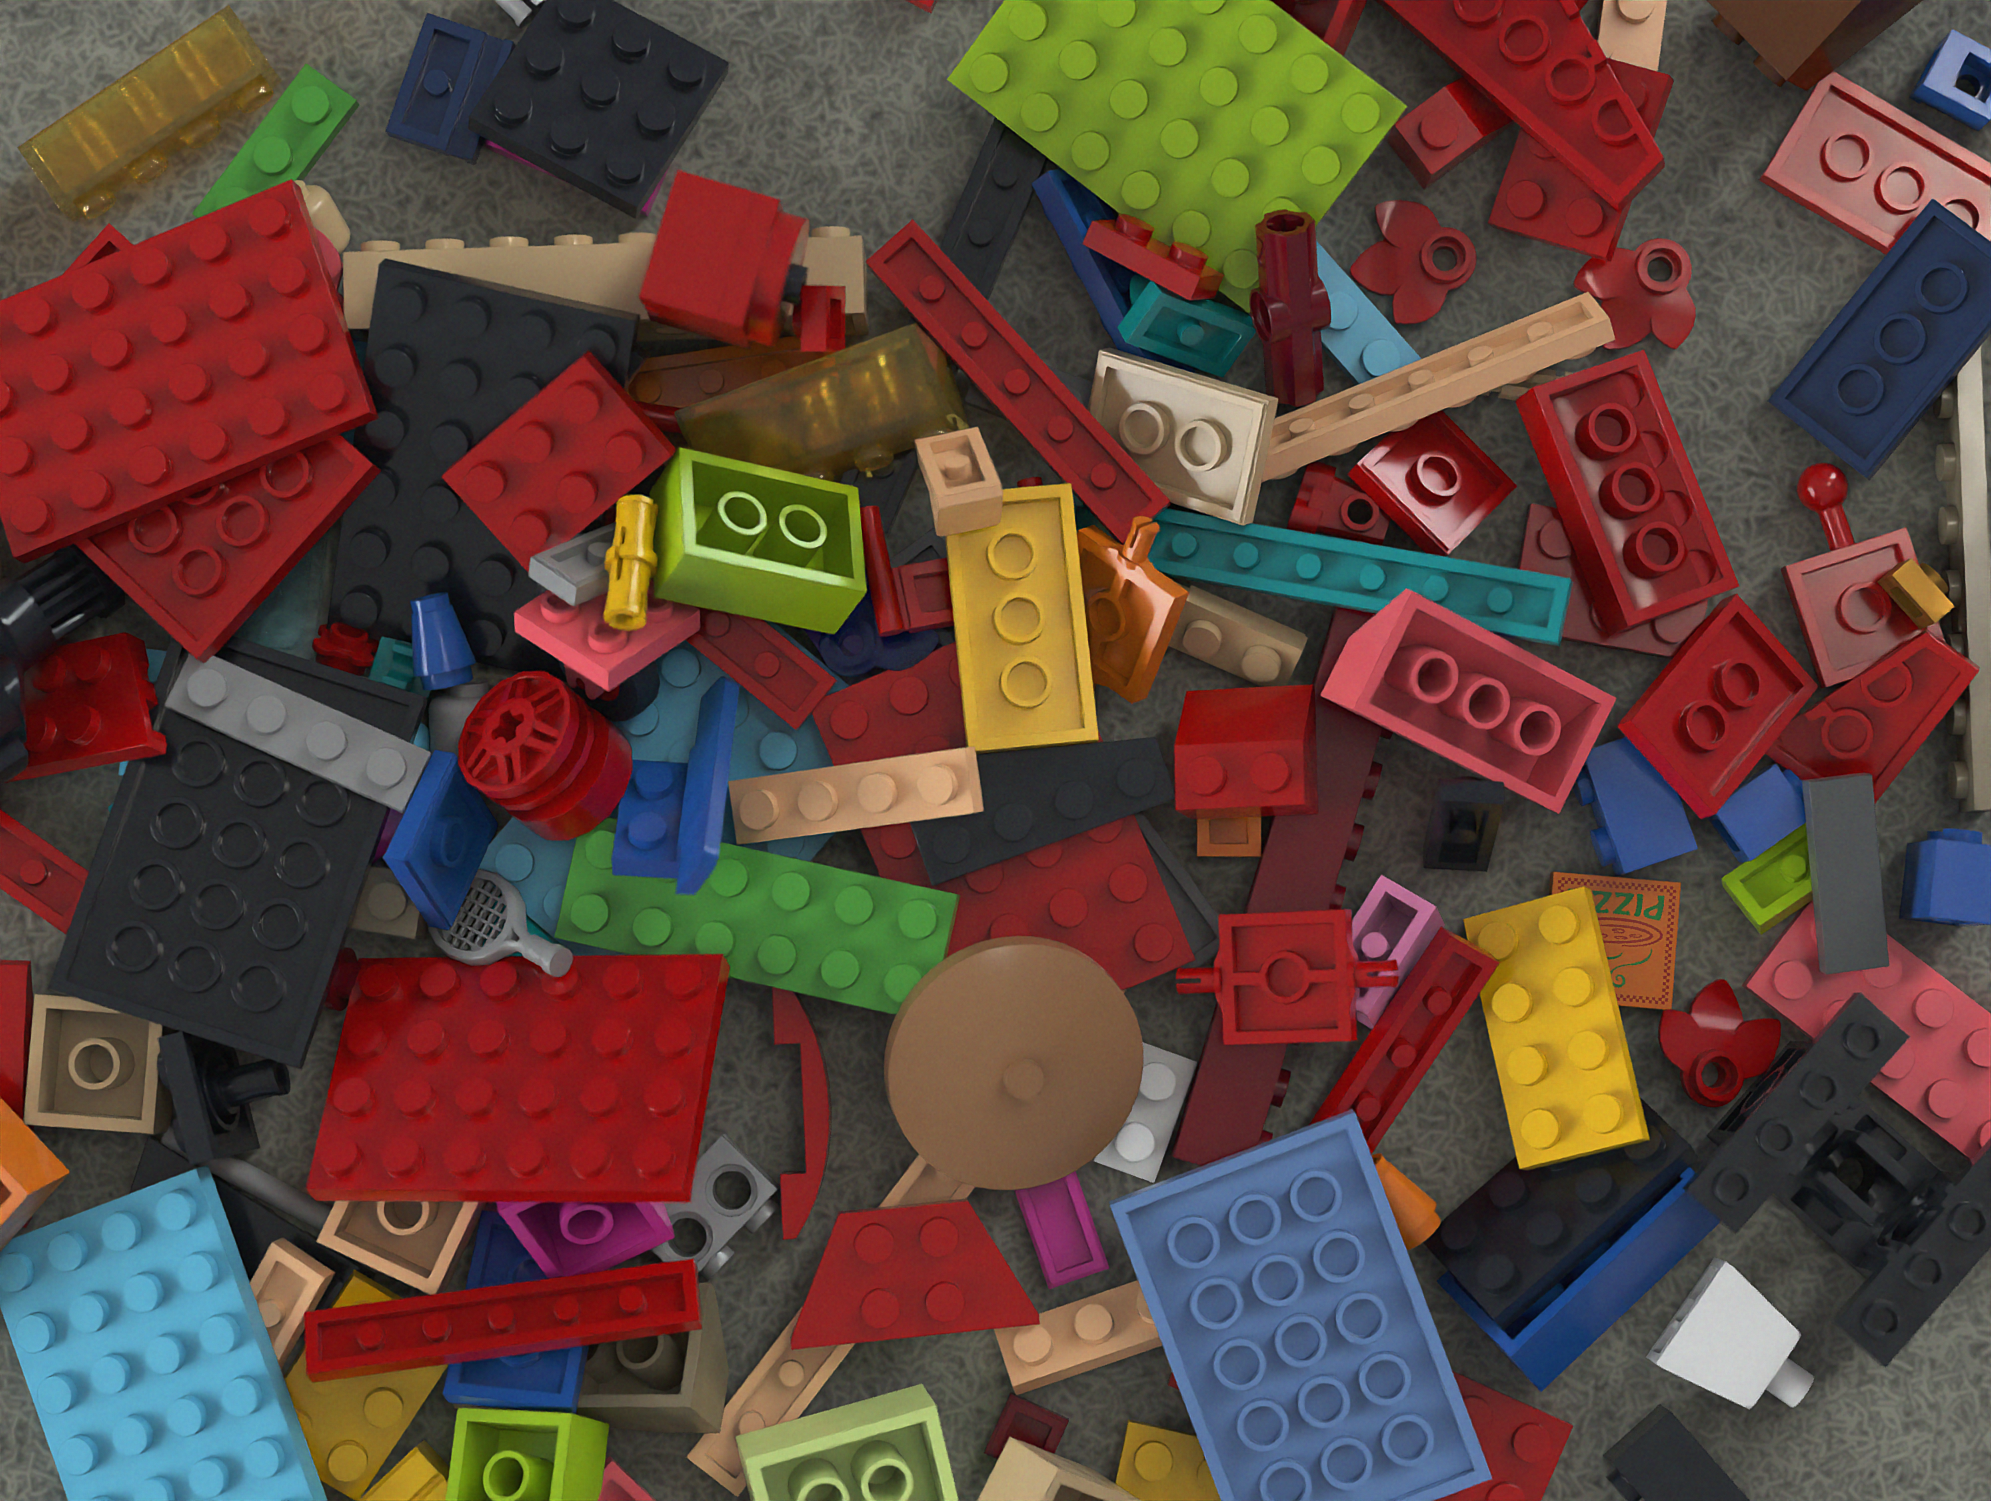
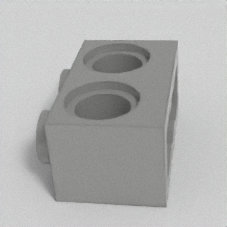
(717, 1218)

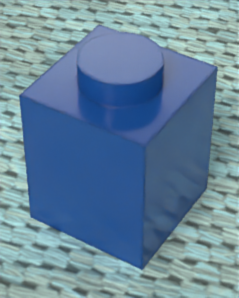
(1760, 812)

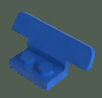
(675, 809)

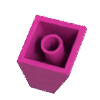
(586, 1235)

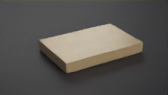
(1186, 431)

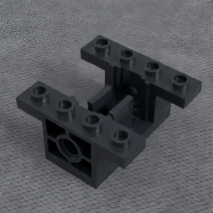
(1907, 1222)

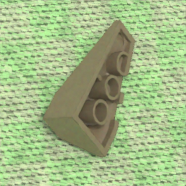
(658, 1380)

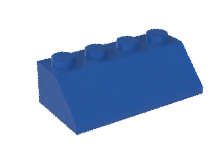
(1598, 1288)

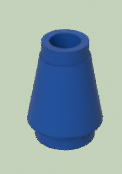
(439, 644)

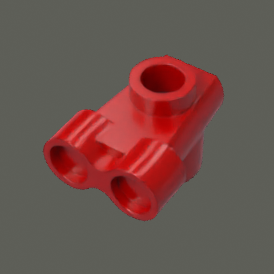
(1324, 503)

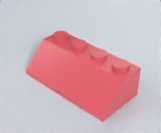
(1470, 698)

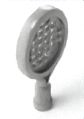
(513, 937)

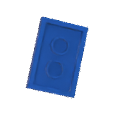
(516, 1382)

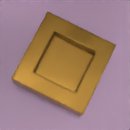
(1918, 592)

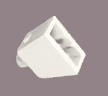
(1732, 1341)

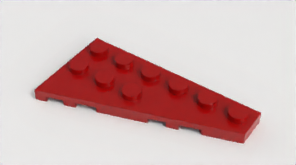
(1548, 78)

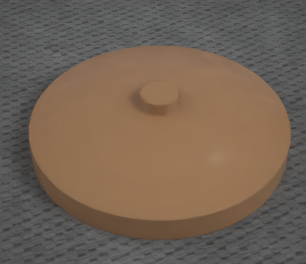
(1013, 1063)

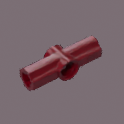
(1290, 307)

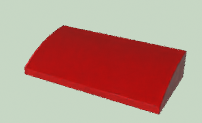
(1626, 492)

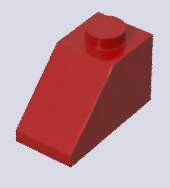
(1446, 130)

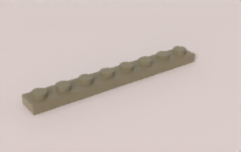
(1966, 530)

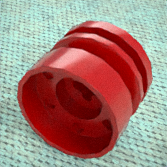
(545, 756)

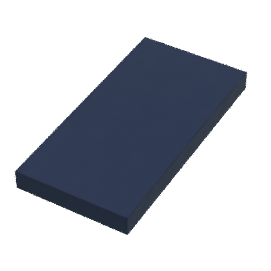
(1895, 342)

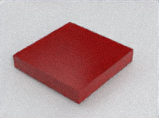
(1432, 482)

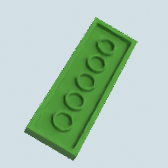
(770, 918)

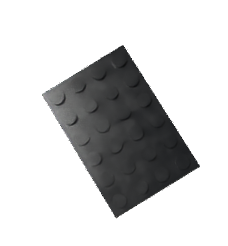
(443, 372)
(230, 871)

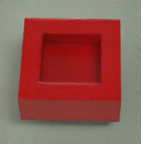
(820, 318)

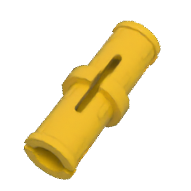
(631, 562)

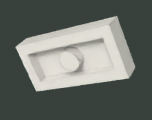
(1147, 1130)

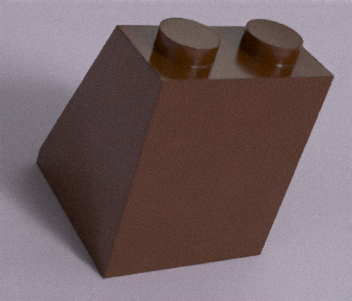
(1805, 37)

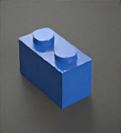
(1634, 809)
(1948, 879)

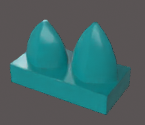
(1183, 329)

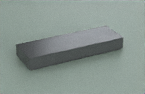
(1845, 873)

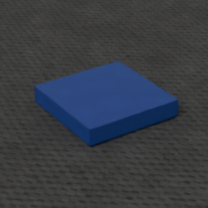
(441, 841)

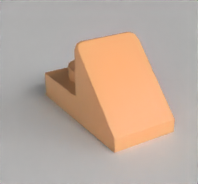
(960, 481)

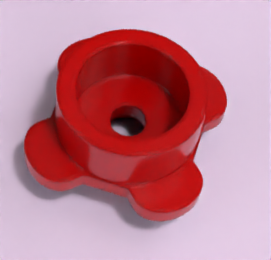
(344, 648)

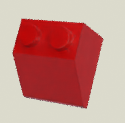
(1247, 753)

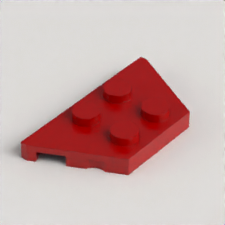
(90, 707)
(909, 1277)

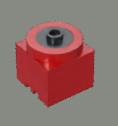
(725, 263)

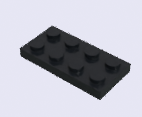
(1542, 1222)

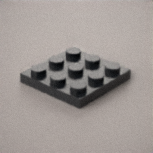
(599, 98)

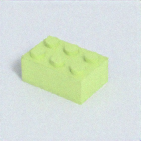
(855, 1452)

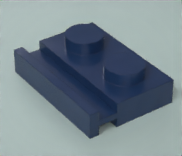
(443, 86)

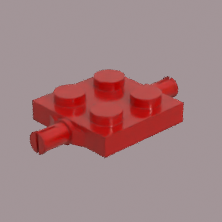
(1287, 977)

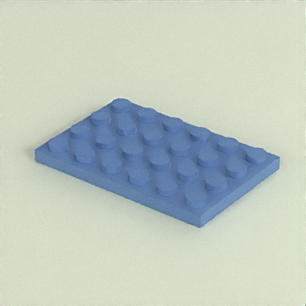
(1300, 1325)

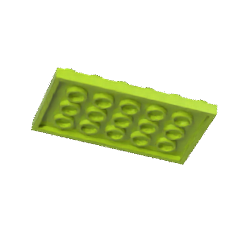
(1183, 112)

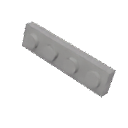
(299, 731)

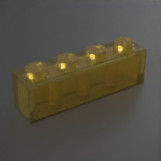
(151, 115)

